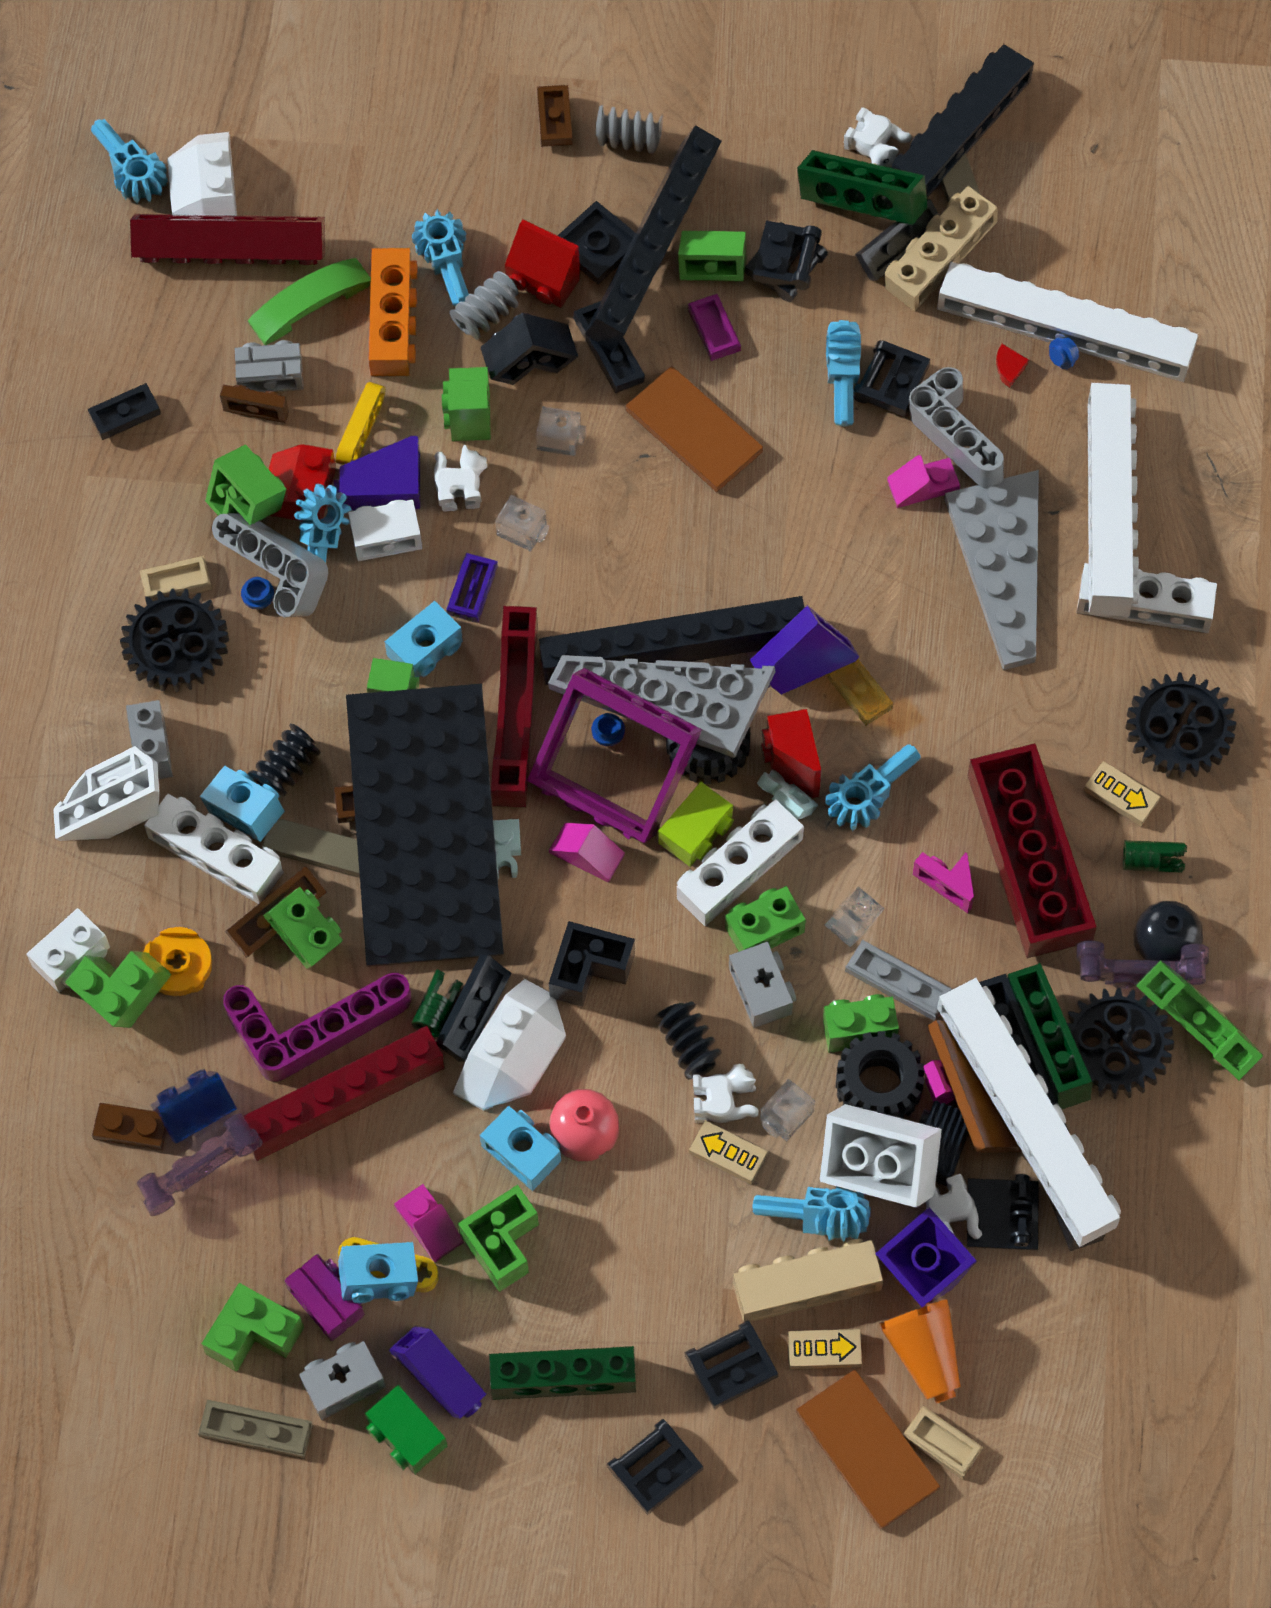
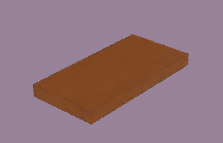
(694, 428)
(979, 1113)
(867, 1449)

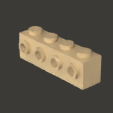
(945, 241)

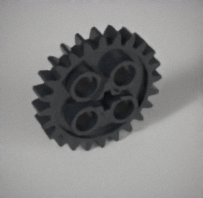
(182, 665)
(1153, 711)
(1140, 1024)

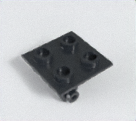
(1006, 1213)

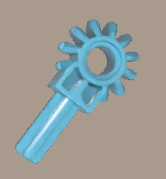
(130, 162)
(443, 253)
(843, 366)
(321, 533)
(870, 787)
(824, 1211)

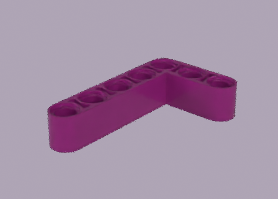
(315, 1027)

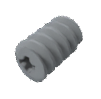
(628, 130)
(484, 304)

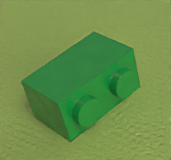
(405, 1430)

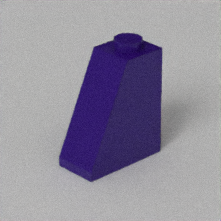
(382, 476)
(804, 651)
(438, 1372)

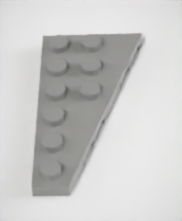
(1001, 552)
(705, 695)

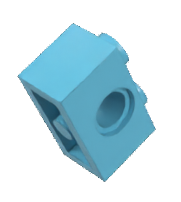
(431, 625)
(253, 817)
(528, 1166)
(391, 1259)

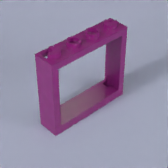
(635, 708)

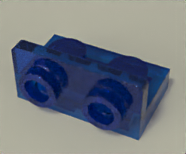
(193, 1105)

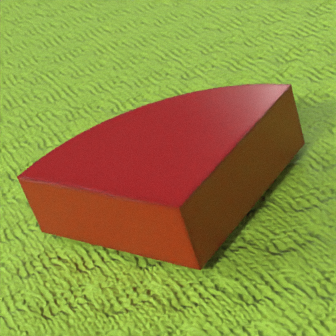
(1009, 364)

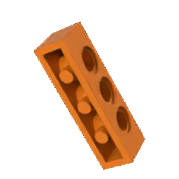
(387, 267)

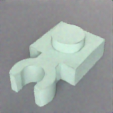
(787, 795)
(507, 844)

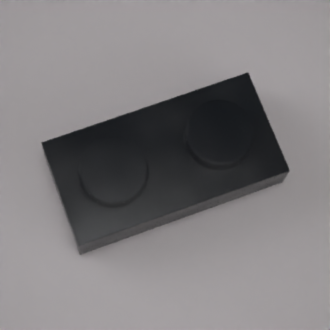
(124, 411)

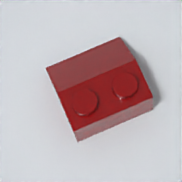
(543, 264)
(302, 469)
(792, 750)

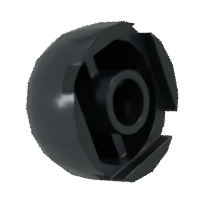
(1165, 930)

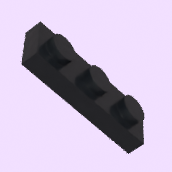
(892, 244)
(619, 364)
(473, 1007)

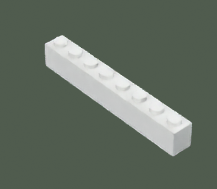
(1054, 315)
(1110, 500)
(1029, 1112)

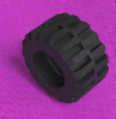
(709, 763)
(886, 1053)

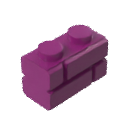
(319, 1293)

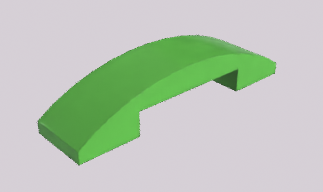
(306, 296)
(1201, 1019)

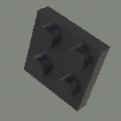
(600, 240)

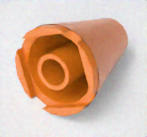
(927, 1348)

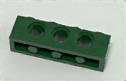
(862, 187)
(1051, 1036)
(562, 1373)

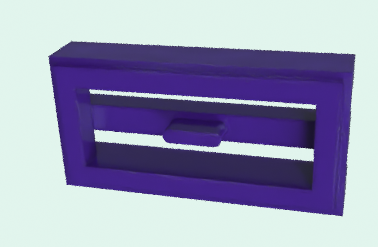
(465, 610)

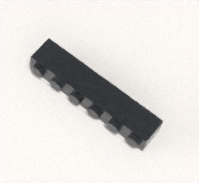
(966, 116)

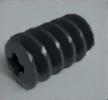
(285, 759)
(687, 1039)

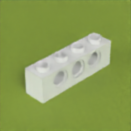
(1162, 608)
(251, 881)
(708, 901)

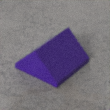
(926, 1258)

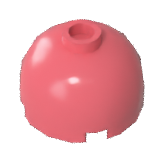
(584, 1124)

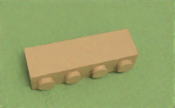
(807, 1280)

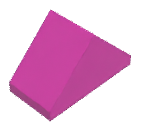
(587, 849)

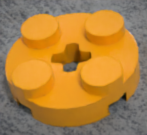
(193, 949)

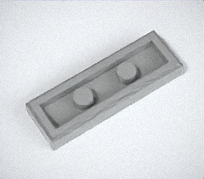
(896, 979)

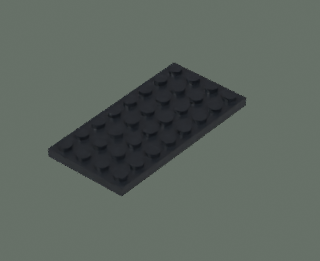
(424, 825)

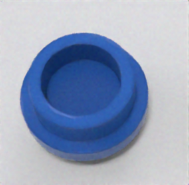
(1063, 352)
(257, 593)
(608, 729)

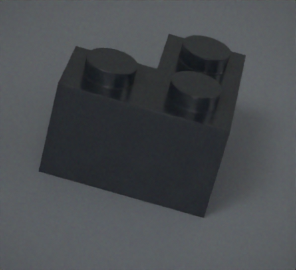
(526, 345)
(587, 954)

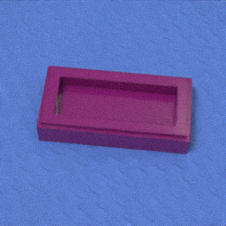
(714, 327)

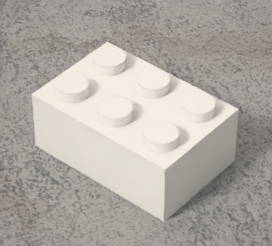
(880, 1155)

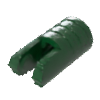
(1153, 856)
(434, 1007)

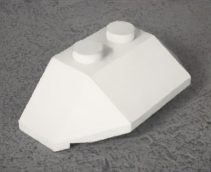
(203, 177)
(109, 798)
(512, 1048)

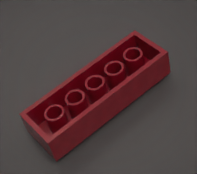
(1031, 850)

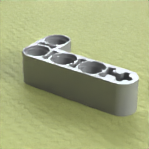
(983, 459)
(297, 590)

